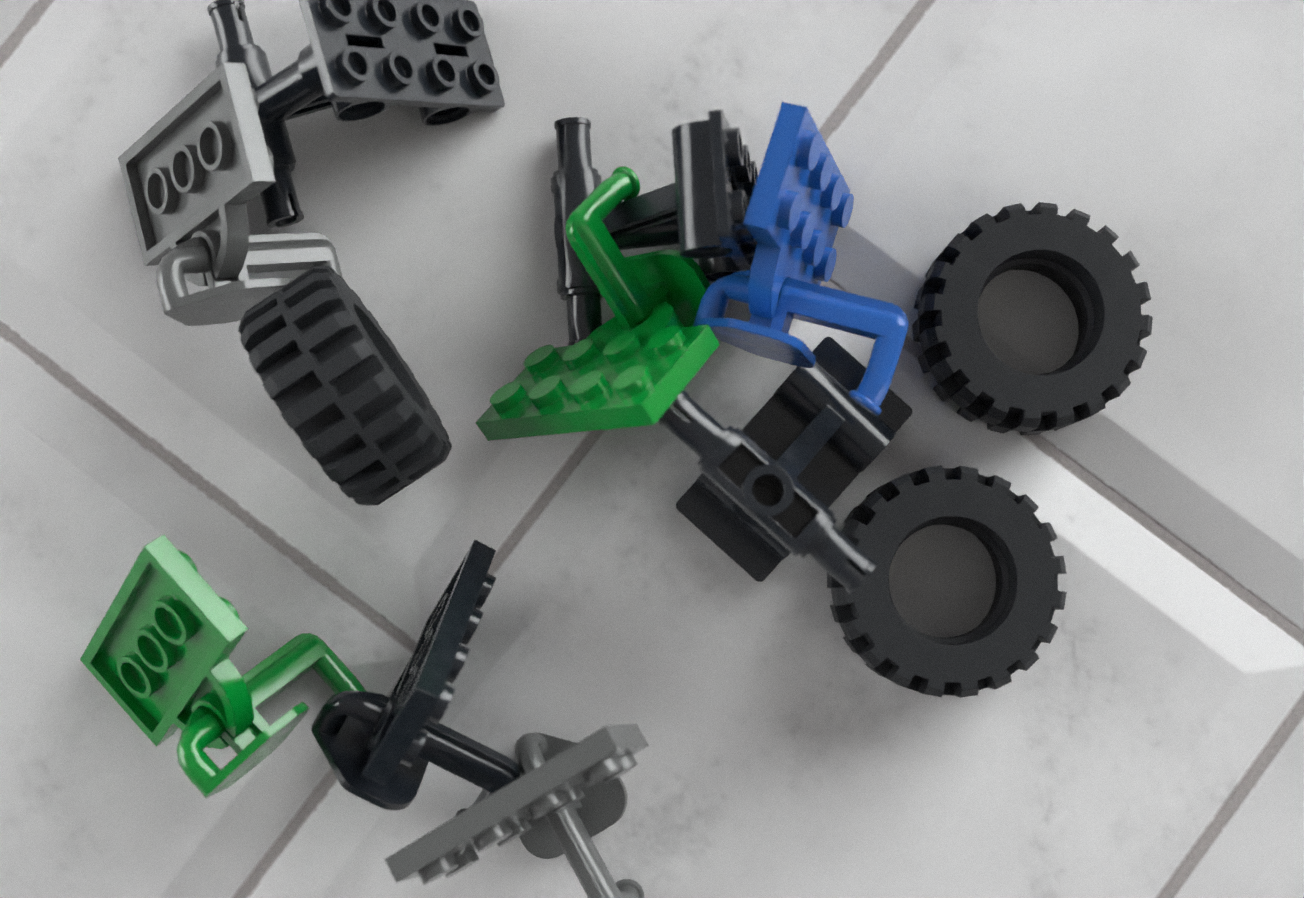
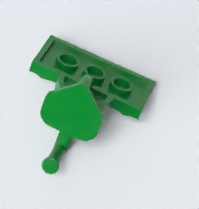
(632, 362)
(169, 668)

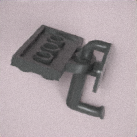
(190, 200)
(554, 808)

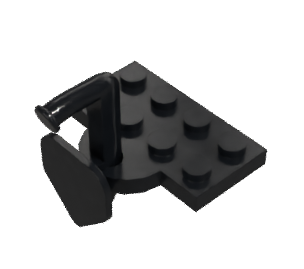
(385, 742)

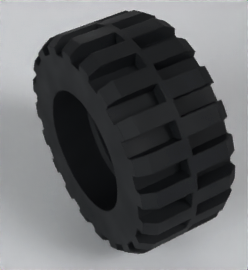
(1090, 275)
(343, 387)
(1023, 594)

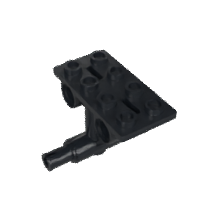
(361, 64)
(697, 211)
(774, 480)

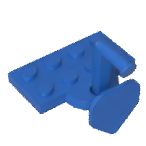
(795, 221)

